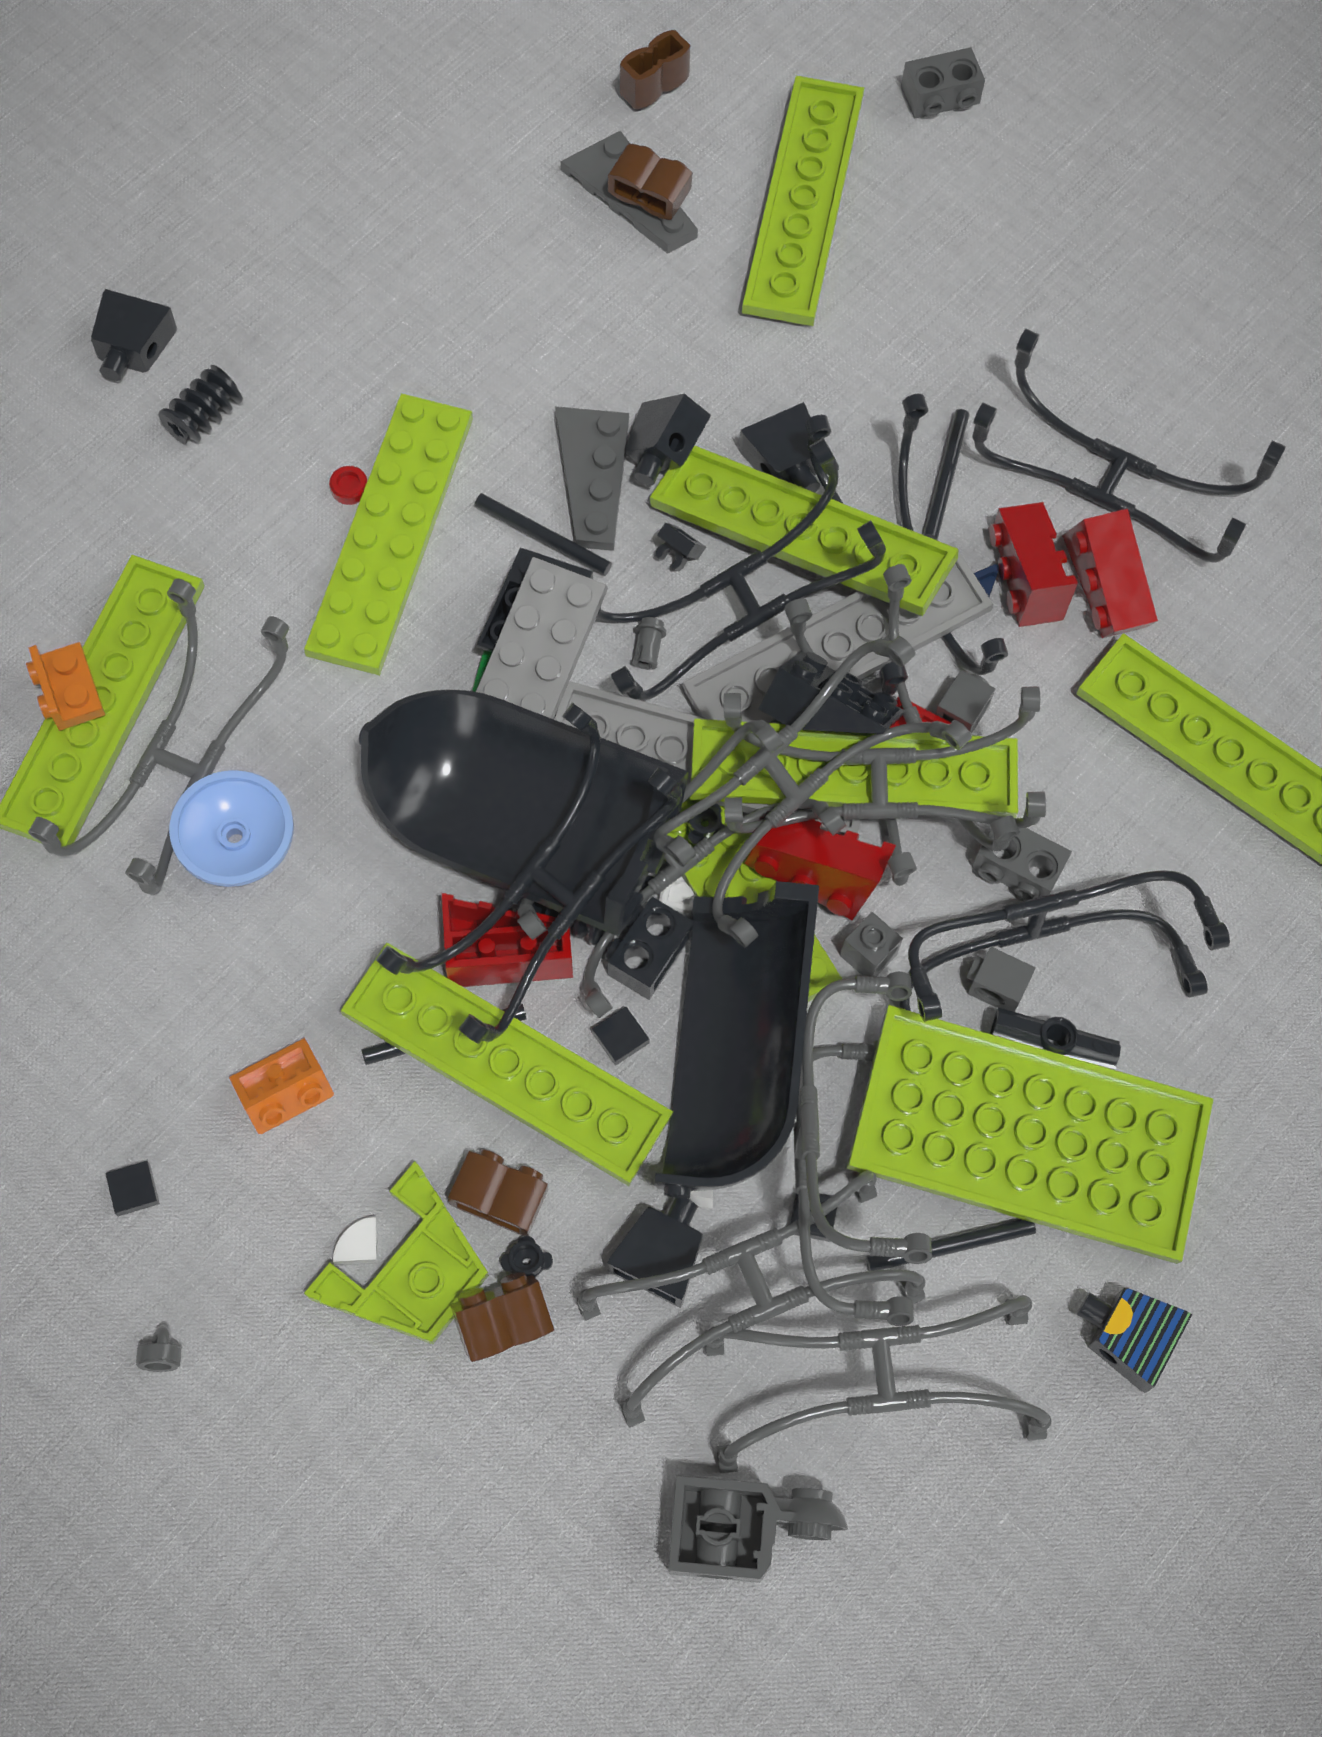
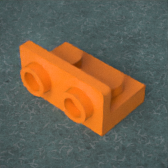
(66, 685)
(281, 1086)

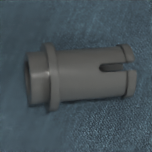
(649, 639)

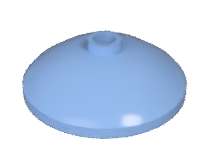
(227, 806)

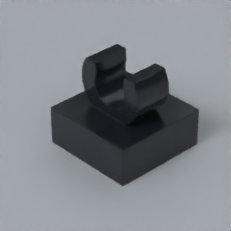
(681, 543)

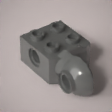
(731, 1525)

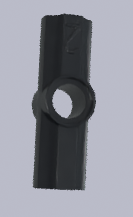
(1072, 1042)

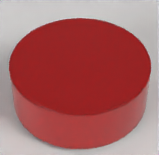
(348, 484)

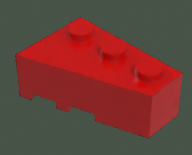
(1031, 564)
(1111, 573)
(838, 863)
(501, 952)

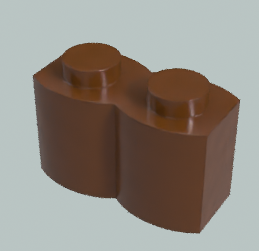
(654, 69)
(650, 181)
(498, 1192)
(501, 1317)

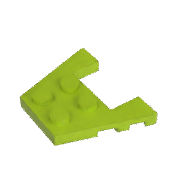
(421, 1278)

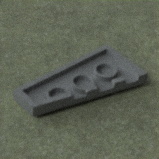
(592, 169)
(593, 466)

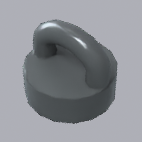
(159, 1355)

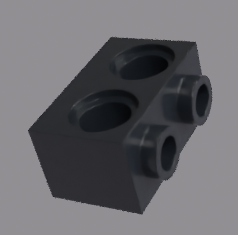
(657, 951)

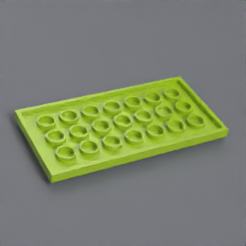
(1032, 1134)

